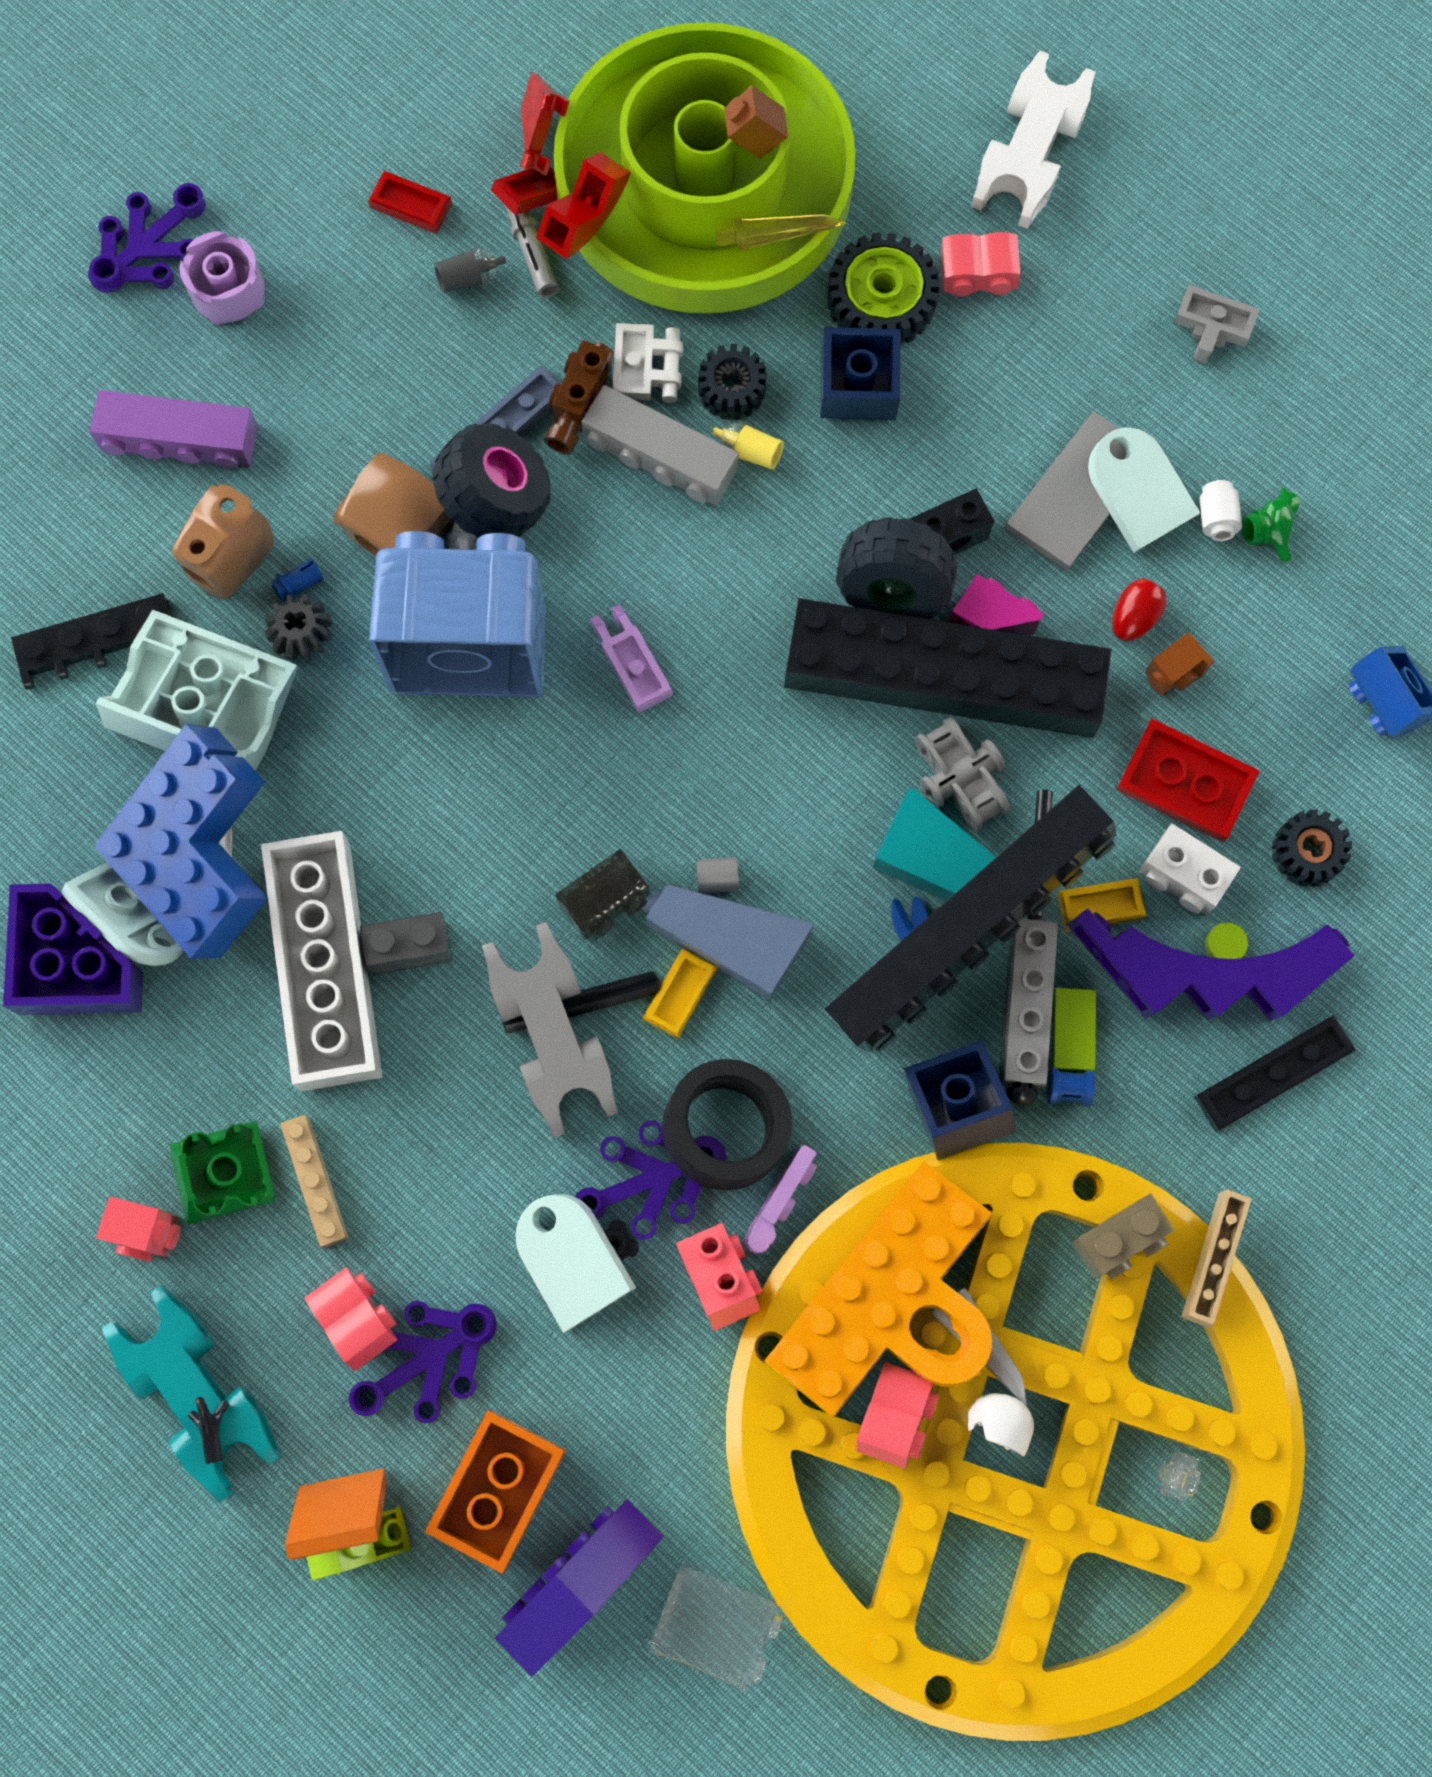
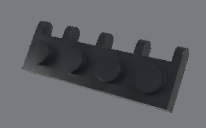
(83, 638)

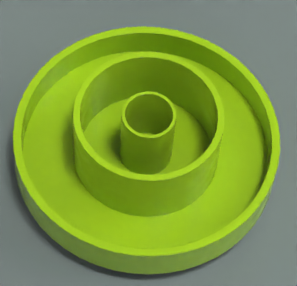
(663, 119)

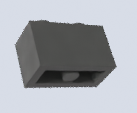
(406, 943)

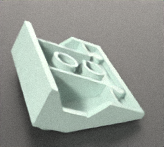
(201, 679)

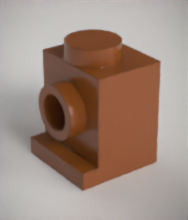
(1178, 665)

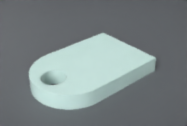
(1141, 489)
(120, 916)
(571, 1262)

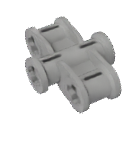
(962, 774)

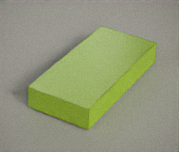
(1074, 1029)

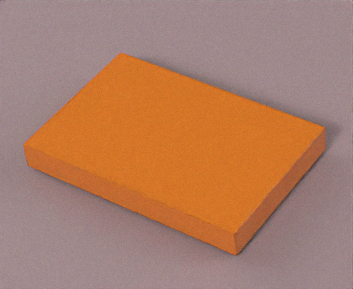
(336, 1514)

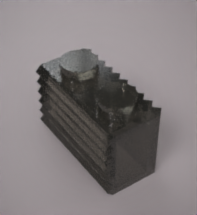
(603, 896)

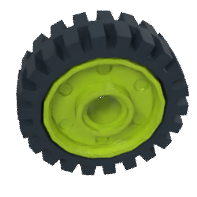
(889, 266)

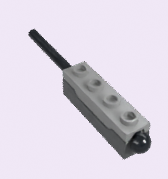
(1029, 999)

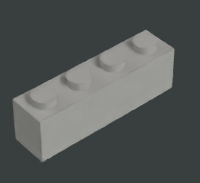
(659, 446)

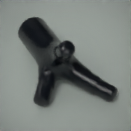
(209, 1428)

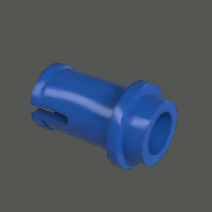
(296, 580)

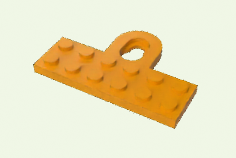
(879, 1291)

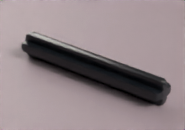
(601, 997)

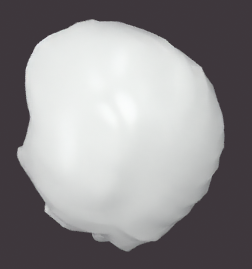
(1004, 1421)

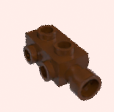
(577, 393)

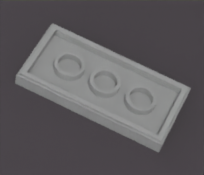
(1064, 506)

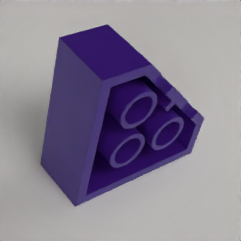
(62, 960)
(577, 1586)

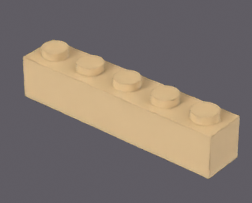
(314, 1181)
(1216, 1258)

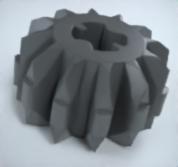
(291, 639)

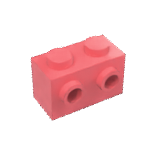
(138, 1229)
(718, 1276)

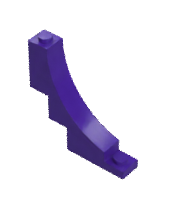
(1157, 974)

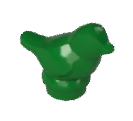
(1272, 523)

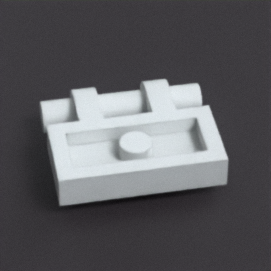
(634, 362)

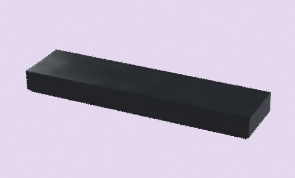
(1274, 1073)

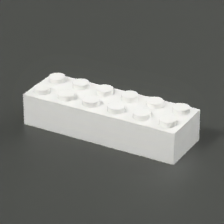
(321, 961)

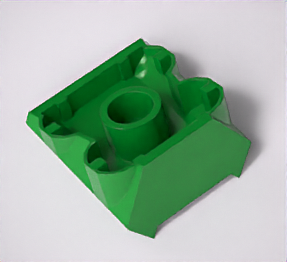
(221, 1172)

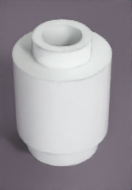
(1220, 510)

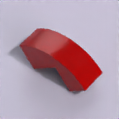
(578, 216)

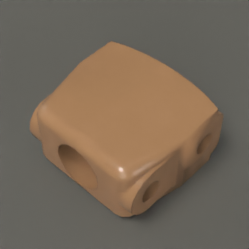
(390, 501)
(222, 547)

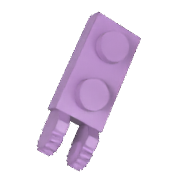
(632, 662)
(779, 1200)

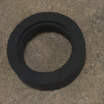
(756, 1086)

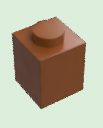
(755, 122)

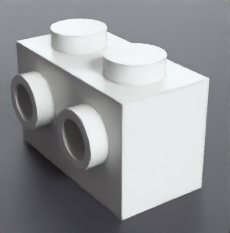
(1188, 870)

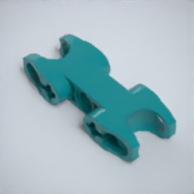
(174, 1368)

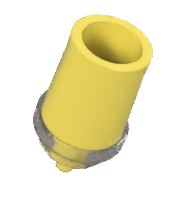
(751, 444)

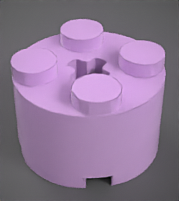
(222, 277)

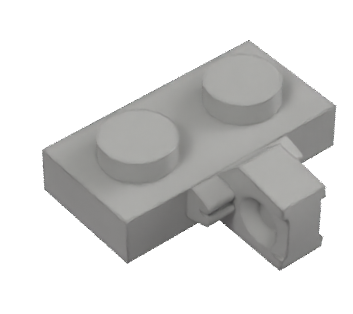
(1215, 320)

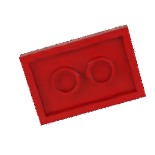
(1187, 780)

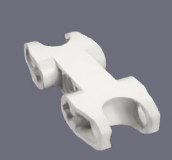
(1022, 165)

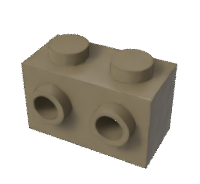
(1123, 1236)

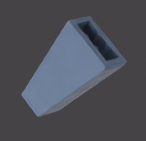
(738, 939)

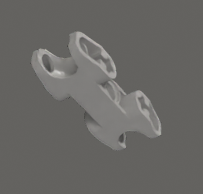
(561, 1060)

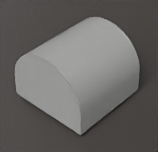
(717, 875)

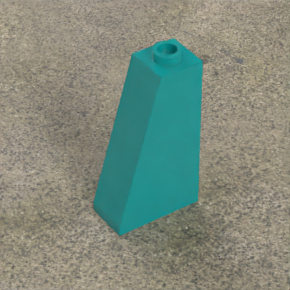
(929, 849)

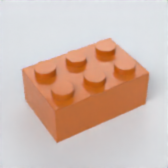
(496, 1491)

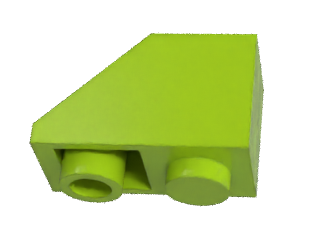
(391, 1541)

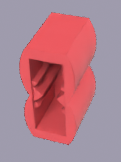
(980, 263)
(351, 1318)
(896, 1415)

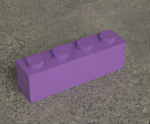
(174, 429)

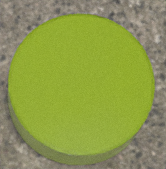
(1226, 941)

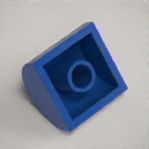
(1394, 691)

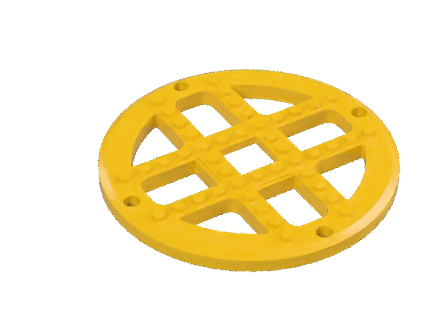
(1009, 1690)

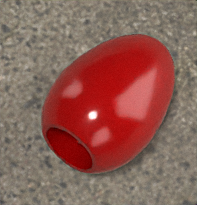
(1138, 609)

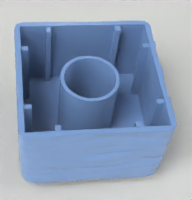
(459, 617)

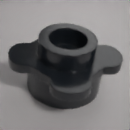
(626, 1245)

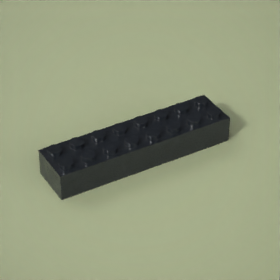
(948, 668)
(974, 920)

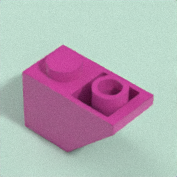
(991, 607)

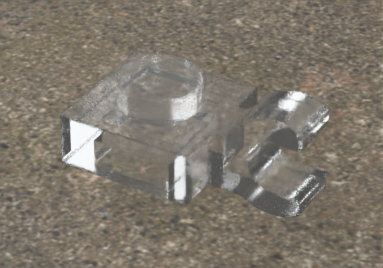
(1179, 1477)

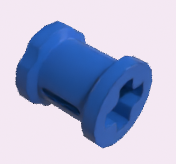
(1070, 1087)

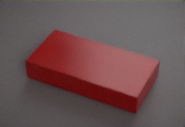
(526, 190)
(410, 202)

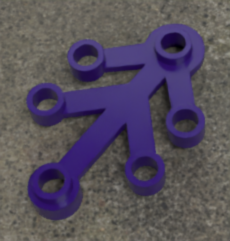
(143, 243)
(657, 1177)
(431, 1356)

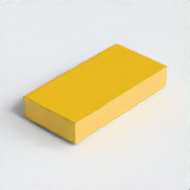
(1114, 901)
(680, 993)

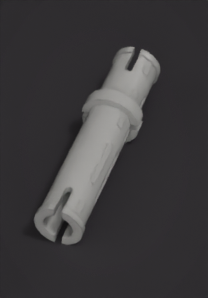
(524, 231)

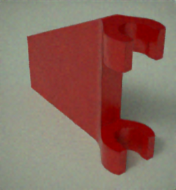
(536, 115)

